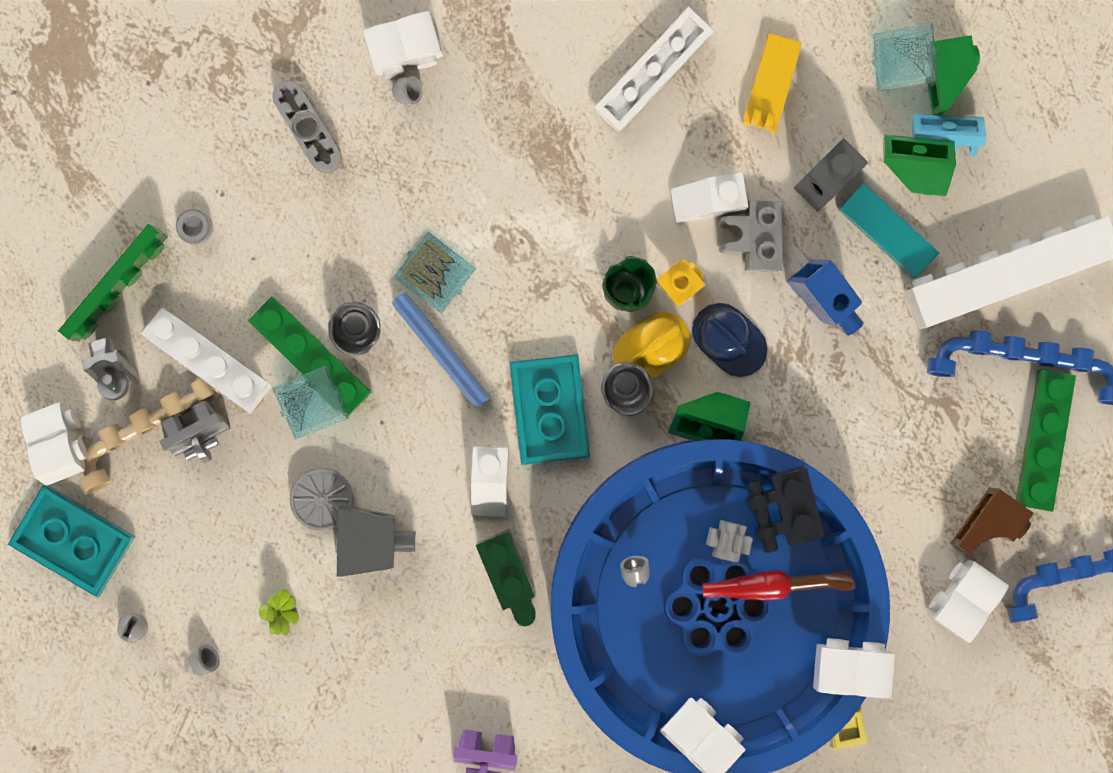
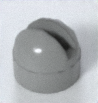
(407, 90)
(635, 570)
(138, 631)
(211, 657)

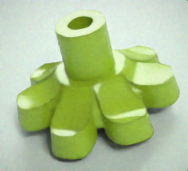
(279, 612)

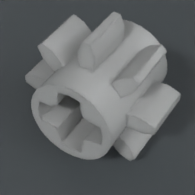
(729, 541)

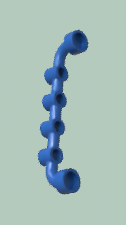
(1015, 350)
(1050, 575)

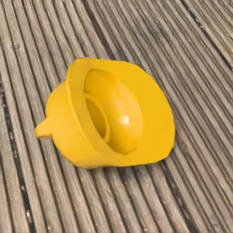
(654, 343)

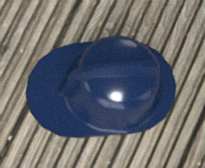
(729, 339)

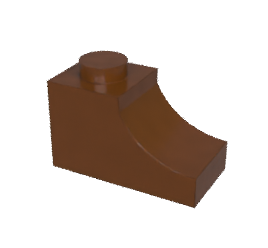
(992, 518)

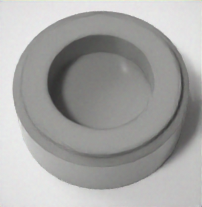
(194, 227)

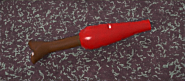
(776, 585)

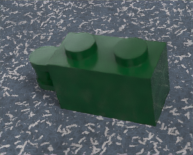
(508, 576)

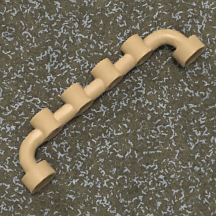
(142, 423)

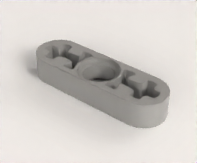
(302, 101)

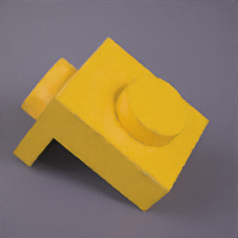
(681, 281)

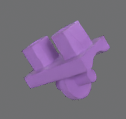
(470, 753)

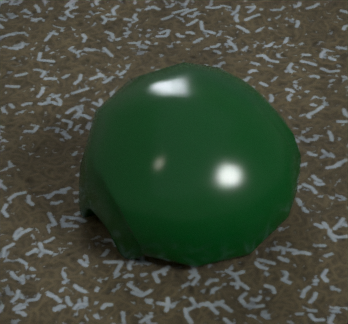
(629, 284)

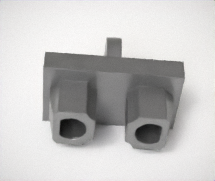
(109, 369)
(196, 438)

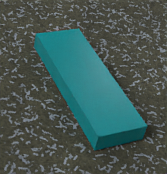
(888, 231)

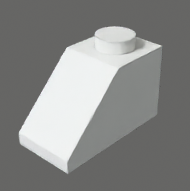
(709, 198)
(489, 481)

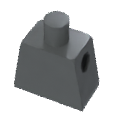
(831, 174)
(368, 541)

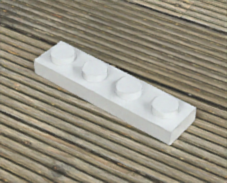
(653, 70)
(206, 360)

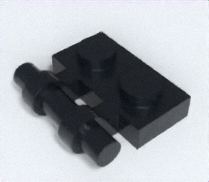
(796, 508)

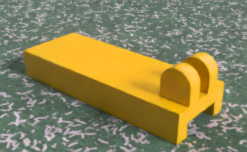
(772, 83)

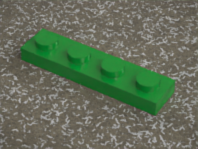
(105, 294)
(306, 351)
(1045, 440)

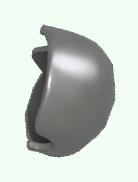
(354, 328)
(627, 388)

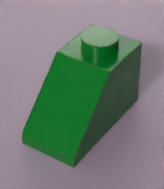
(955, 67)
(921, 163)
(711, 418)

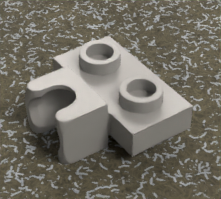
(757, 235)

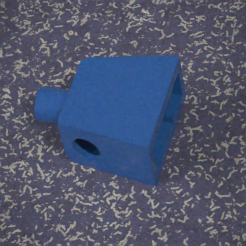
(820, 284)

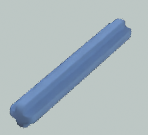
(440, 350)

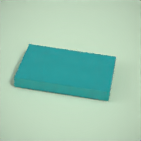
(549, 409)
(71, 540)

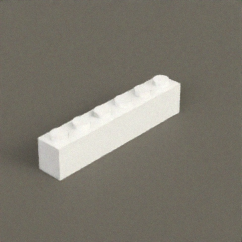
(1011, 273)

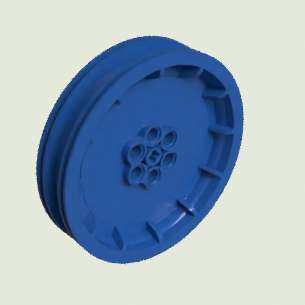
(634, 655)

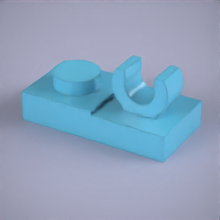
(959, 129)

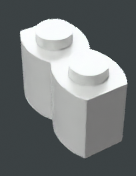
(403, 44)
(54, 443)
(967, 600)
(853, 670)
(703, 738)

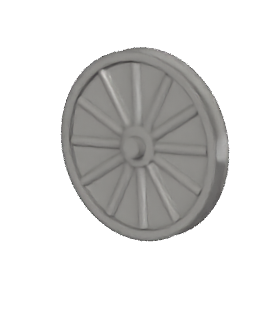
(318, 496)

